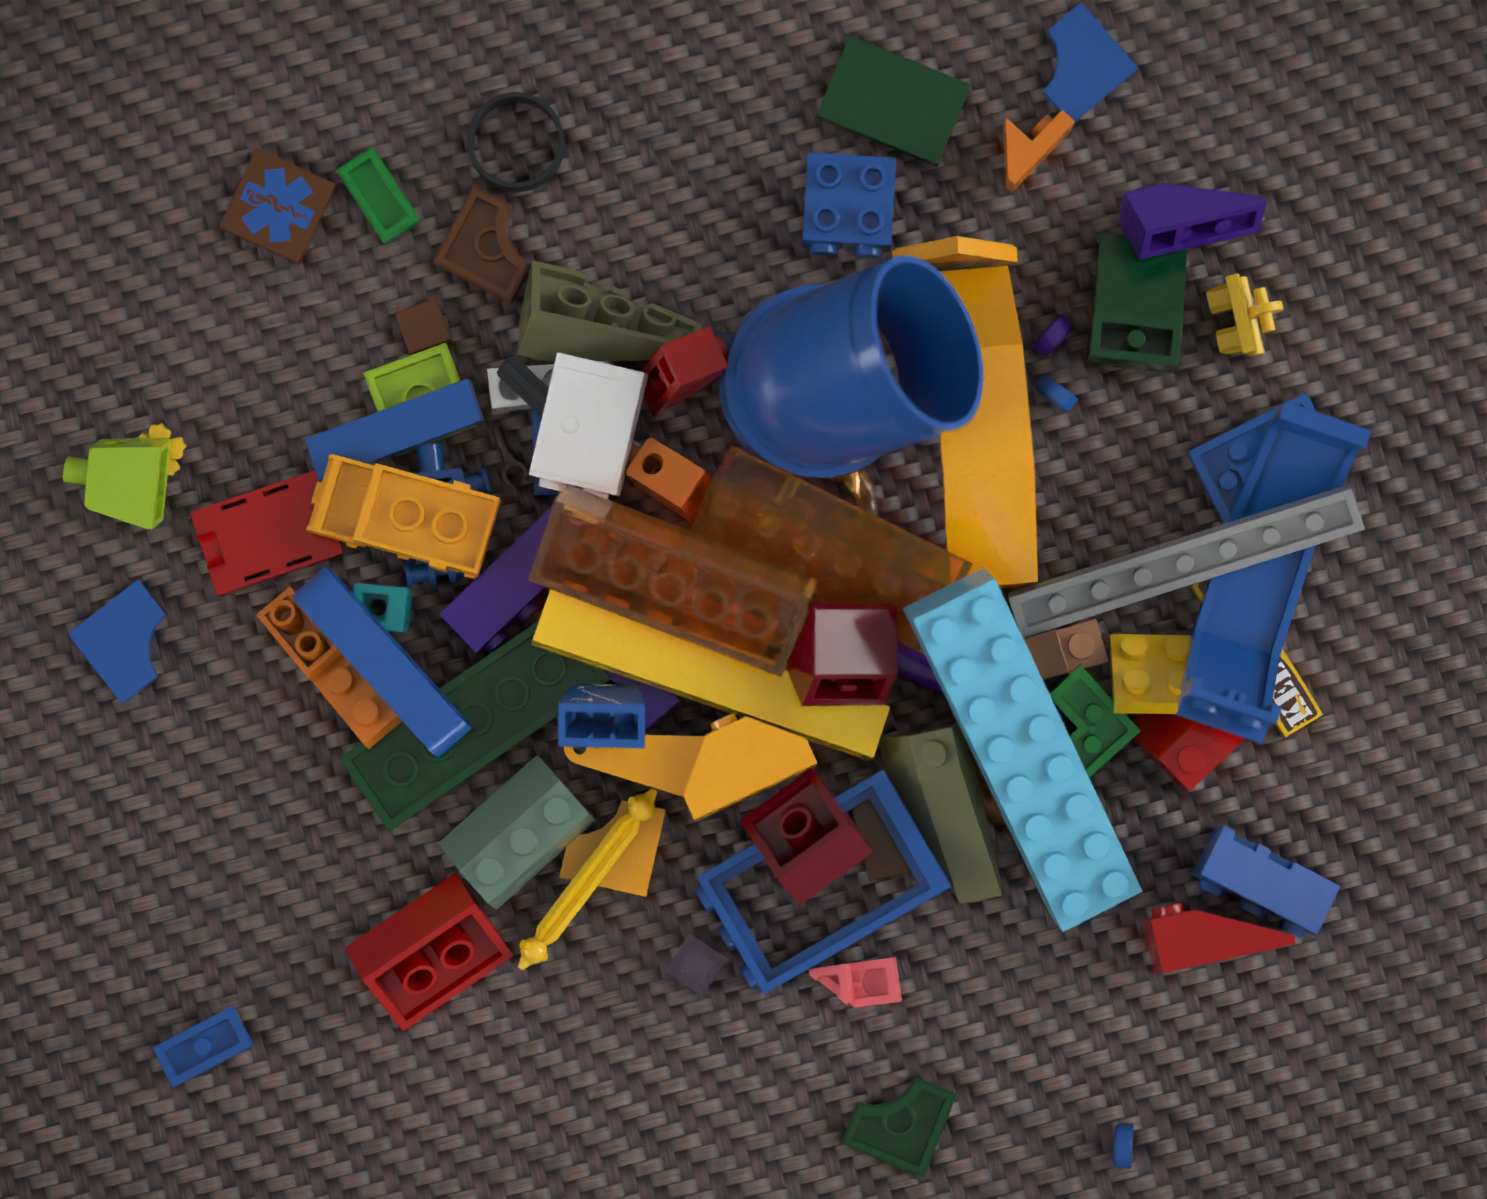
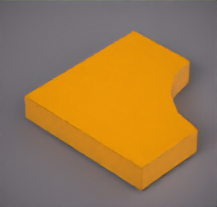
(960, 252)
(634, 866)

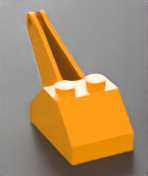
(709, 769)

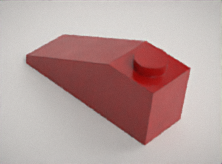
(683, 369)

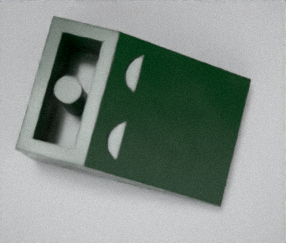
(1136, 308)

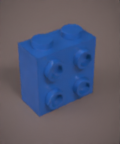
(849, 204)

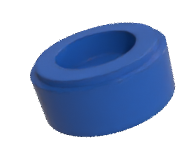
(1055, 393)
(1123, 1145)

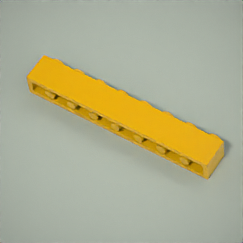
(701, 675)

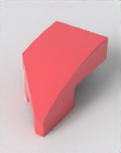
(862, 982)

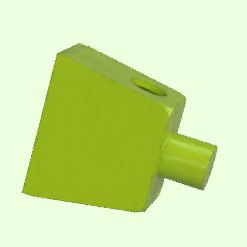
(124, 478)

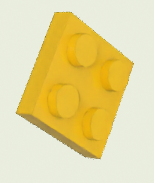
(1147, 672)

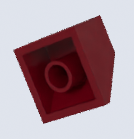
(806, 836)

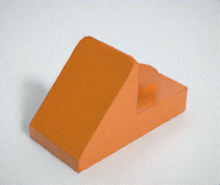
(1024, 155)

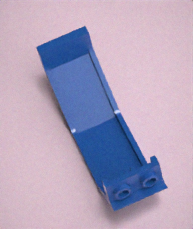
(1249, 610)

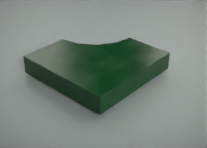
(903, 1129)

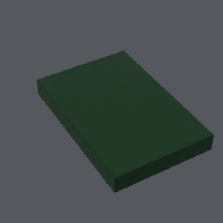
(893, 101)

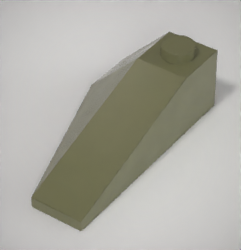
(589, 323)
(942, 792)

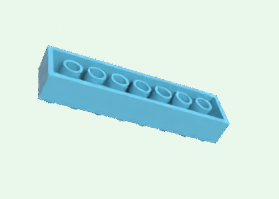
(1022, 749)

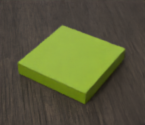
(412, 378)

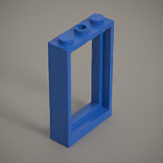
(910, 843)

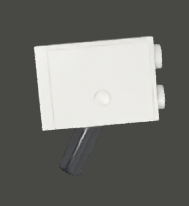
(585, 421)

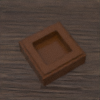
(423, 326)

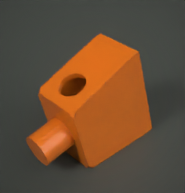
(677, 485)

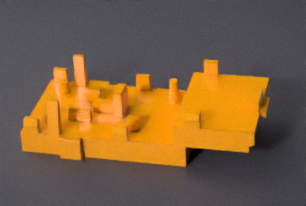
(404, 514)

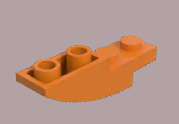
(329, 669)

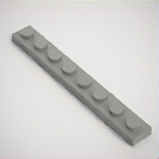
(1186, 560)

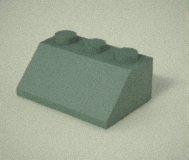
(516, 832)

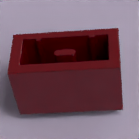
(845, 654)

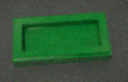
(378, 195)

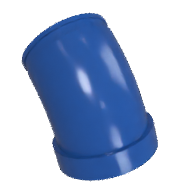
(814, 382)

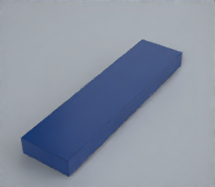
(399, 427)

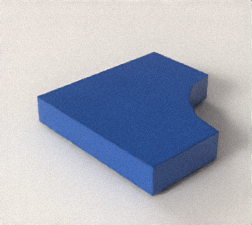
(1087, 64)
(119, 640)

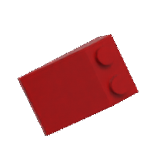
(1195, 938)

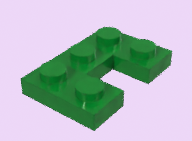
(1097, 730)

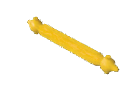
(587, 879)

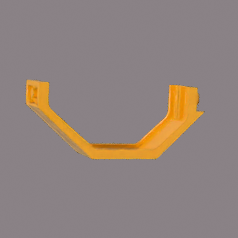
(991, 458)

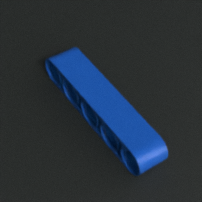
(382, 661)

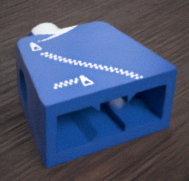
(602, 716)

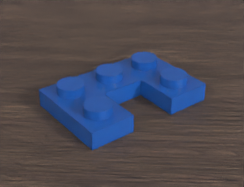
(1225, 460)

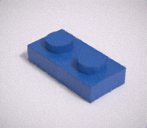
(203, 1046)

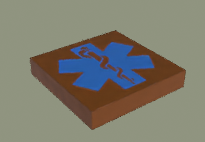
(278, 206)

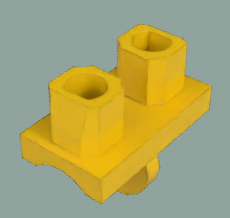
(1237, 297)

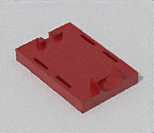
(262, 535)

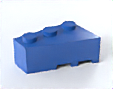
(1264, 882)

